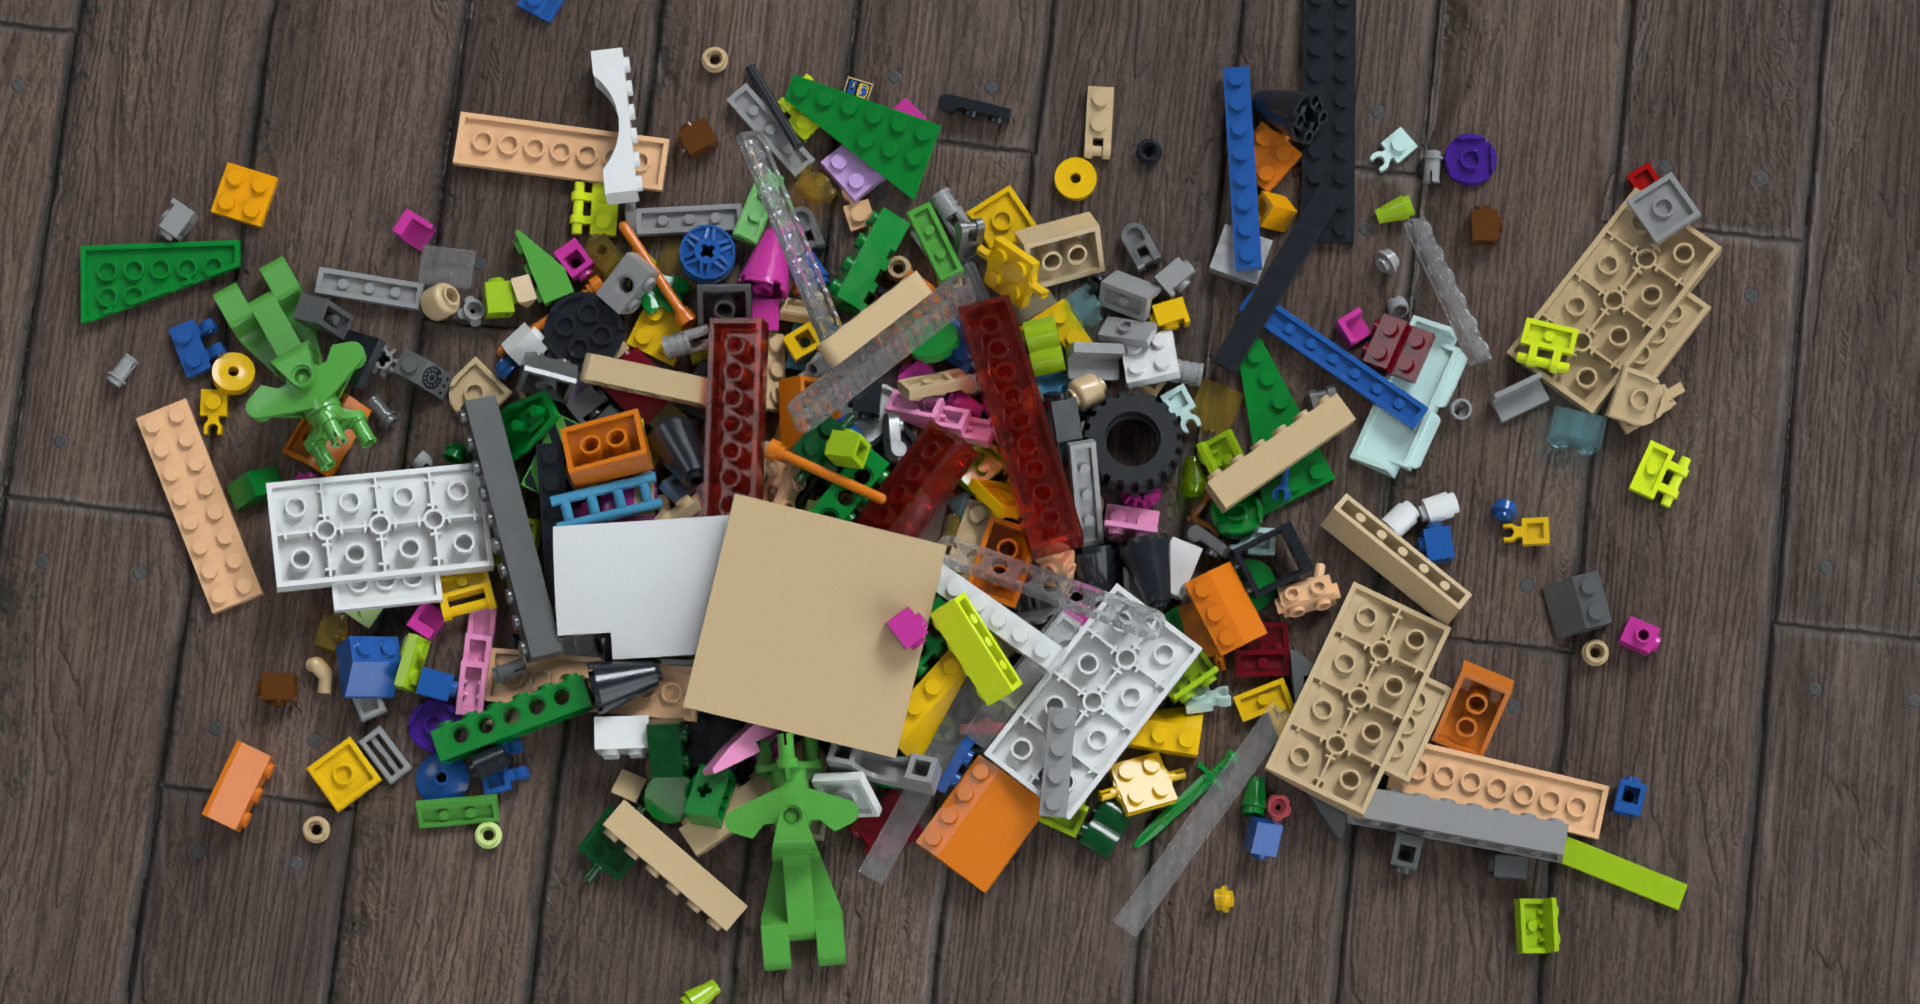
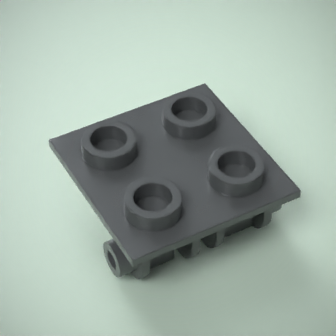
(1034, 609)

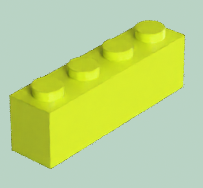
(975, 649)

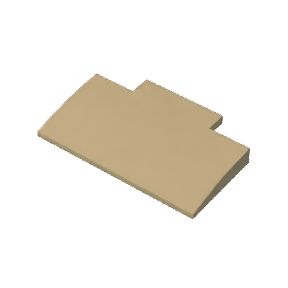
(1628, 306)
(1364, 703)

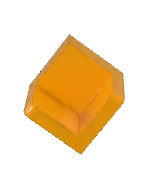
(1275, 211)

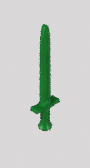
(1184, 800)

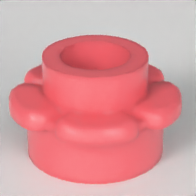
(1283, 802)

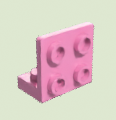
(1129, 522)

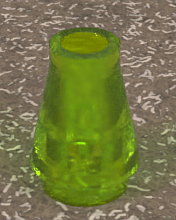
(1193, 477)

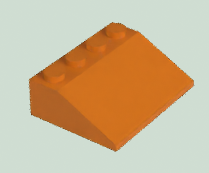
(981, 824)

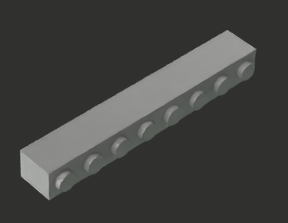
(1465, 824)

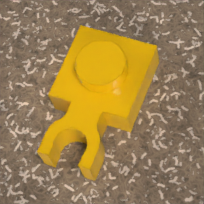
(214, 405)
(1532, 532)

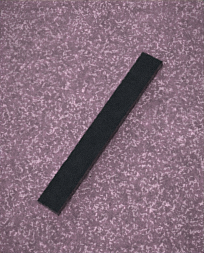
(1278, 278)

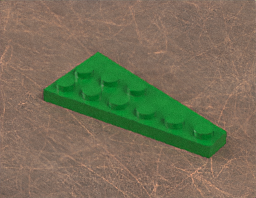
(882, 137)
(134, 274)
(1268, 408)

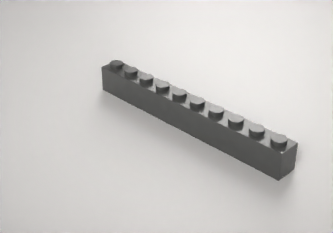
(510, 528)

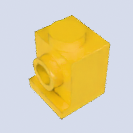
(1170, 314)
(793, 340)

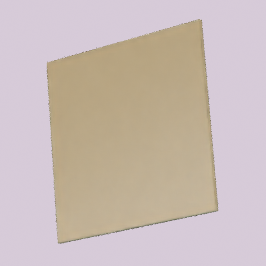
(802, 629)

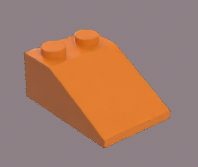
(1473, 709)

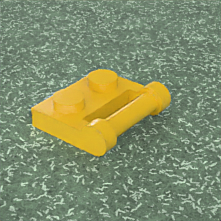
(463, 586)

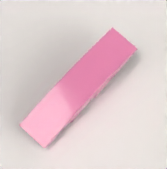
(955, 419)
(476, 661)
(738, 748)

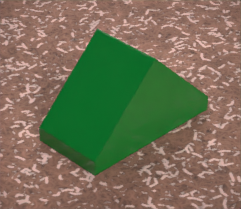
(251, 487)

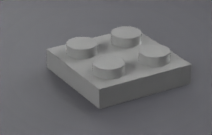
(1663, 208)

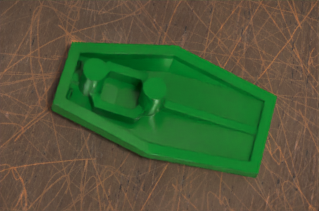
(528, 422)

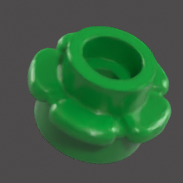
(455, 453)

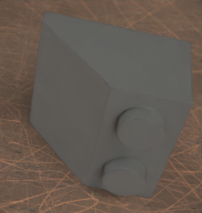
(723, 302)
(547, 374)
(1577, 605)

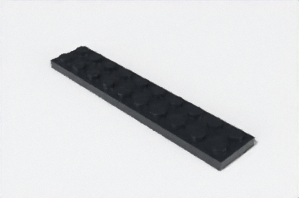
(1331, 73)

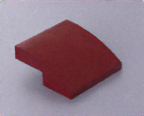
(1266, 654)

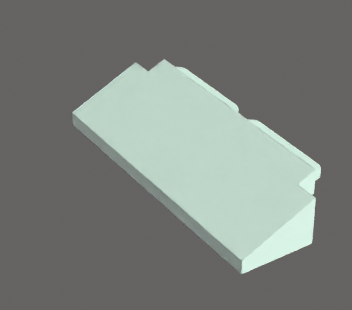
(1388, 443)

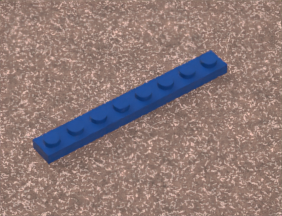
(1242, 169)
(1344, 367)

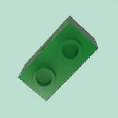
(709, 797)

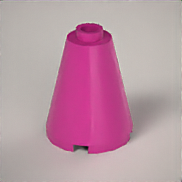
(767, 269)

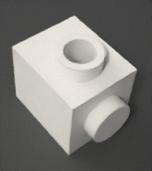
(523, 341)

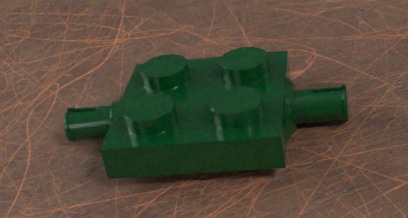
(812, 446)
(605, 853)

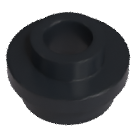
(1148, 144)

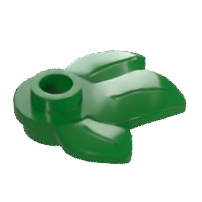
(654, 298)

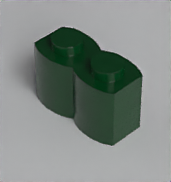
(1105, 828)

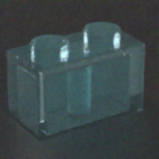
(1576, 430)

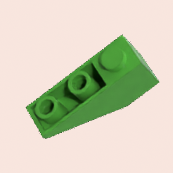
(548, 273)

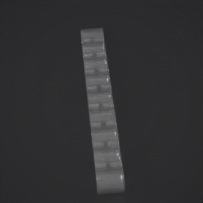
(881, 353)
(1060, 597)

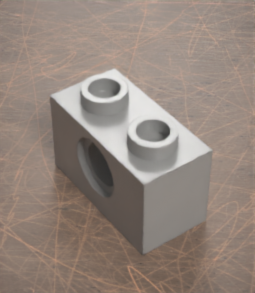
(615, 289)

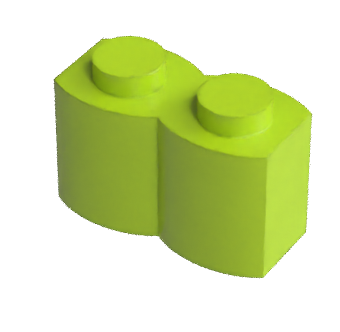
(1043, 346)

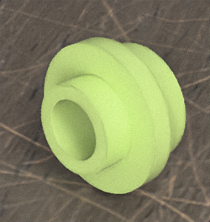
(484, 827)

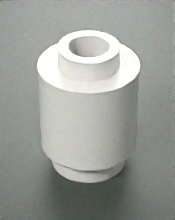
(1438, 507)
(1401, 518)

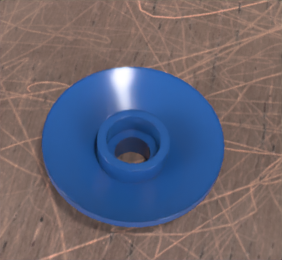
(455, 785)

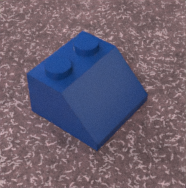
(368, 666)

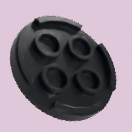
(583, 325)

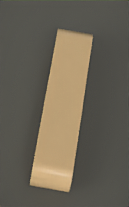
(873, 319)
(644, 380)

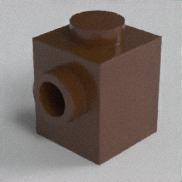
(696, 139)
(1484, 226)
(278, 688)

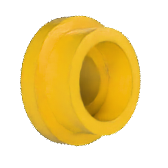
(1223, 899)

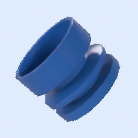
(705, 269)

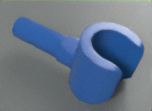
(1283, 486)

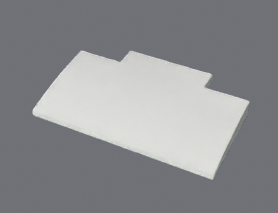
(379, 535)
(637, 582)
(1115, 688)

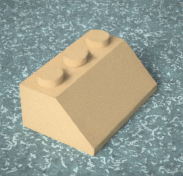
(1064, 247)

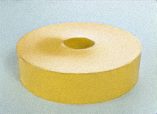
(1078, 167)
(233, 384)

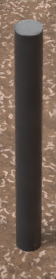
(774, 107)

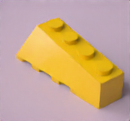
(930, 704)
(1170, 733)

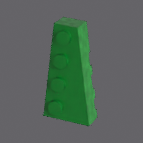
(867, 260)

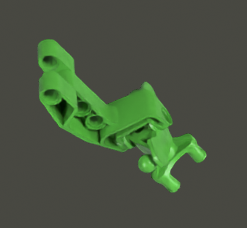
(294, 356)
(799, 891)

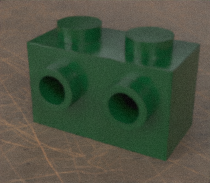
(668, 747)

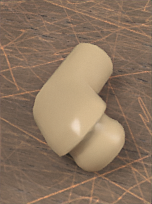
(323, 672)

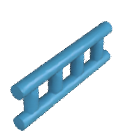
(616, 488)

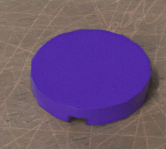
(1470, 160)
(426, 718)

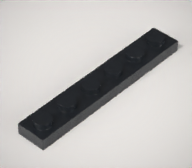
(551, 483)

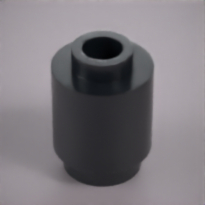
(489, 761)

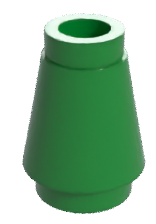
(1254, 798)

